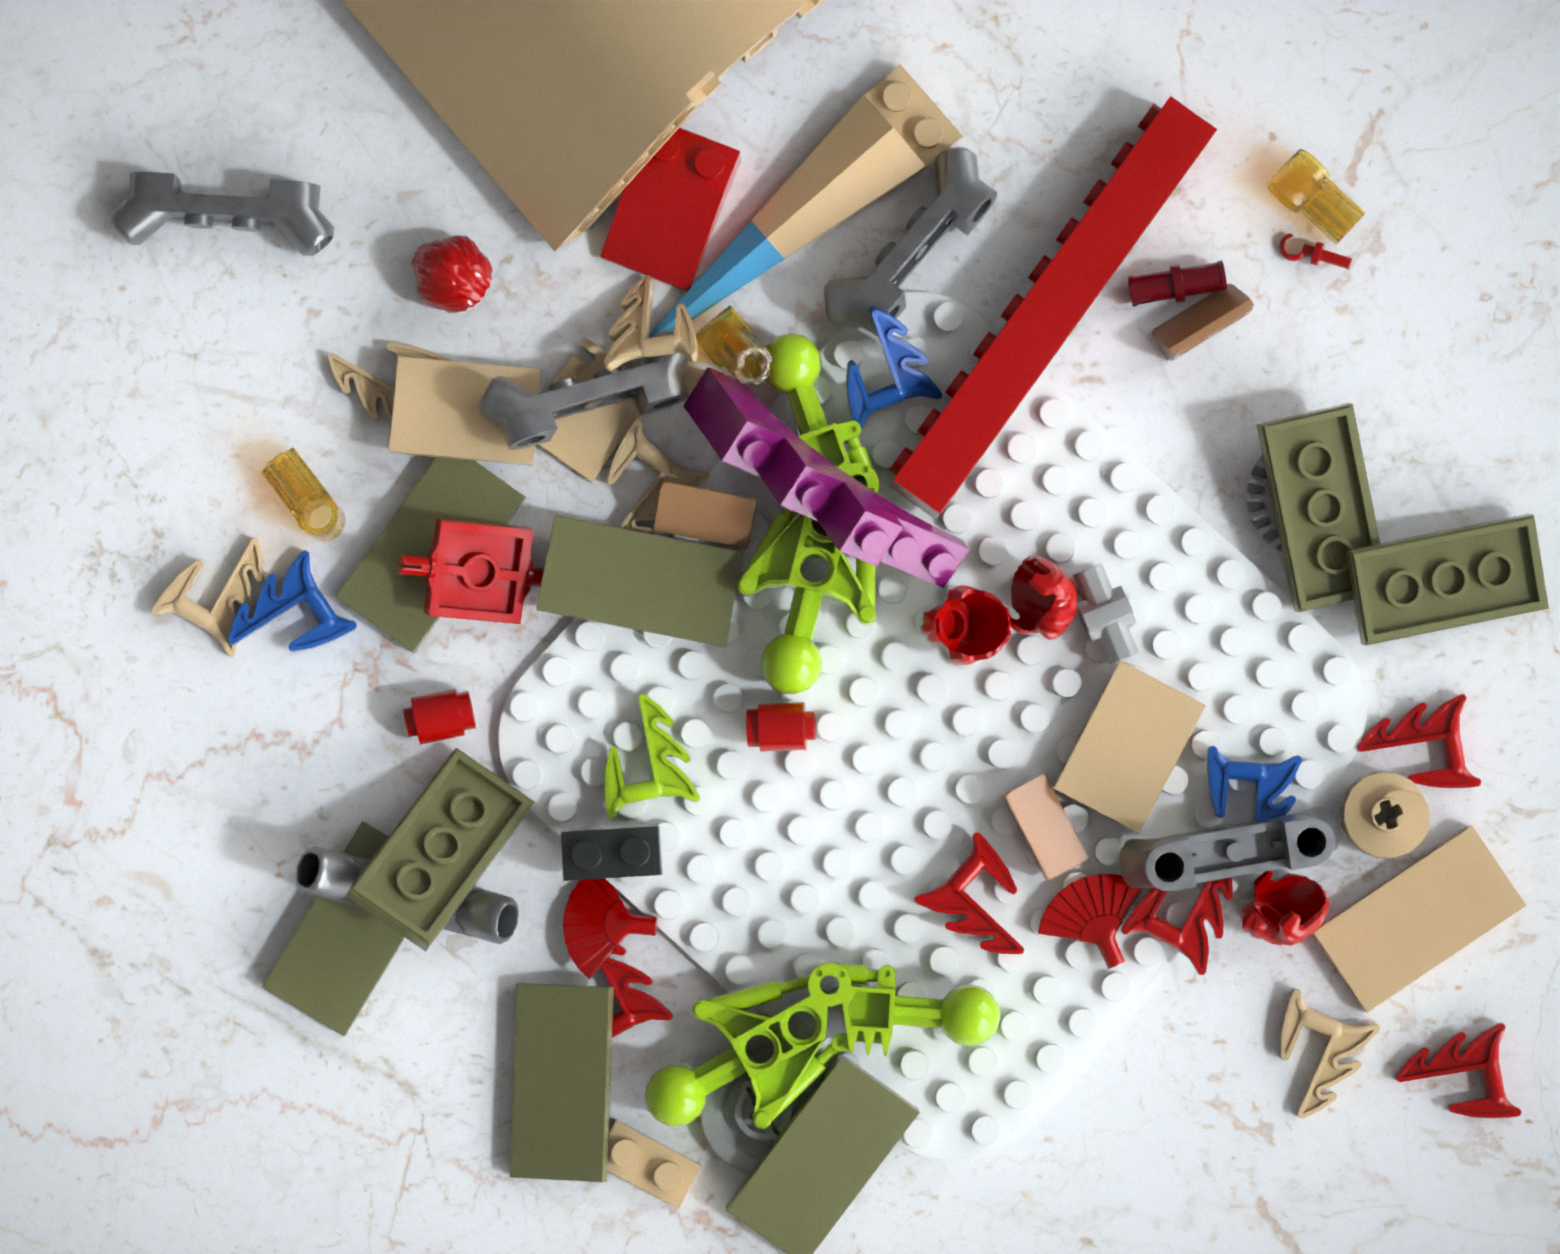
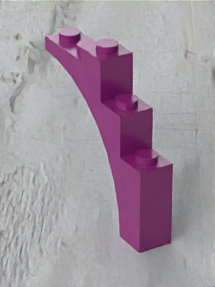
(808, 483)

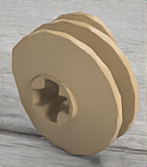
(1407, 825)

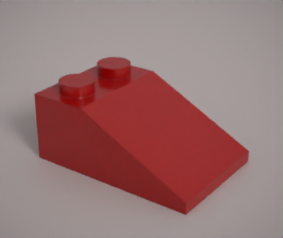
(672, 209)

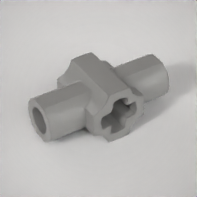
(1105, 613)

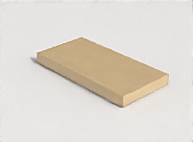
(1418, 918)

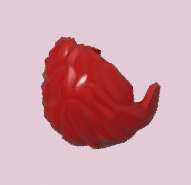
(451, 273)
(1042, 598)
(968, 625)
(1285, 909)

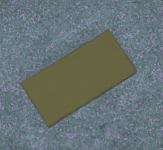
(446, 491)
(1318, 500)
(1447, 579)
(640, 581)
(440, 849)
(336, 953)
(561, 1082)
(822, 1158)

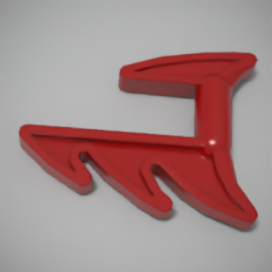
(1441, 724)
(951, 898)
(1192, 937)
(636, 1004)
(1479, 1054)

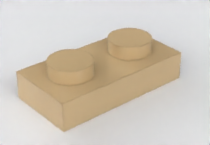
(650, 1164)

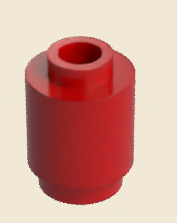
(439, 716)
(780, 726)

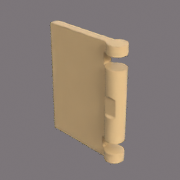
(590, 437)

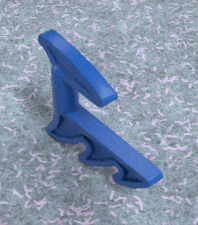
(907, 379)
(296, 588)
(1270, 782)

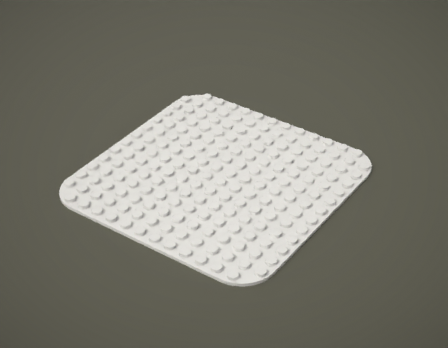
(911, 754)

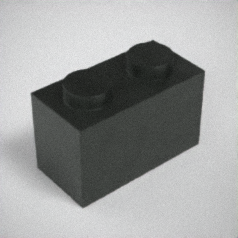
(611, 853)

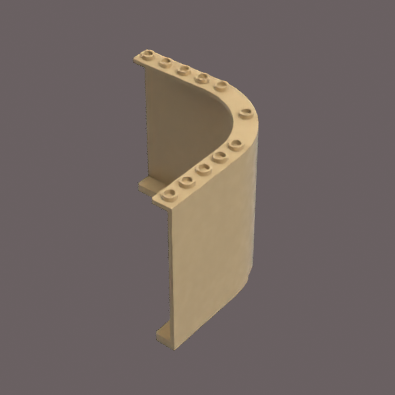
(569, 91)

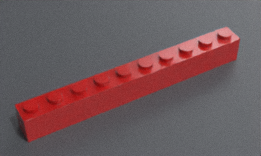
(1052, 308)

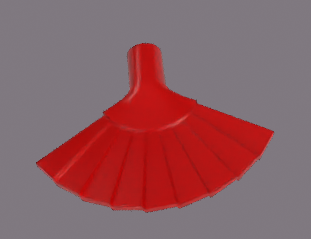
(1091, 913)
(597, 923)

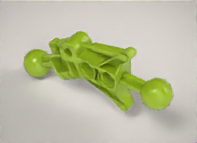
(792, 660)
(678, 1094)

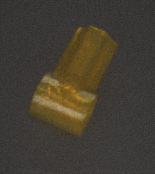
(1305, 187)
(734, 345)
(303, 493)

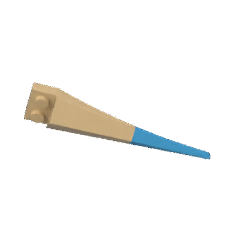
(867, 154)

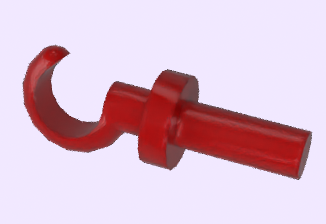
(1315, 253)

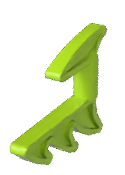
(668, 778)

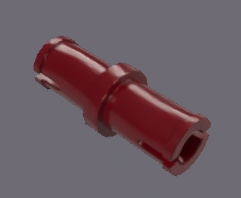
(1177, 283)

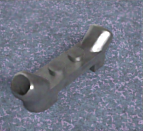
(960, 202)
(290, 206)
(531, 418)
(1231, 851)
(332, 873)

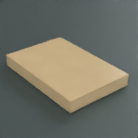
(439, 411)
(1129, 747)

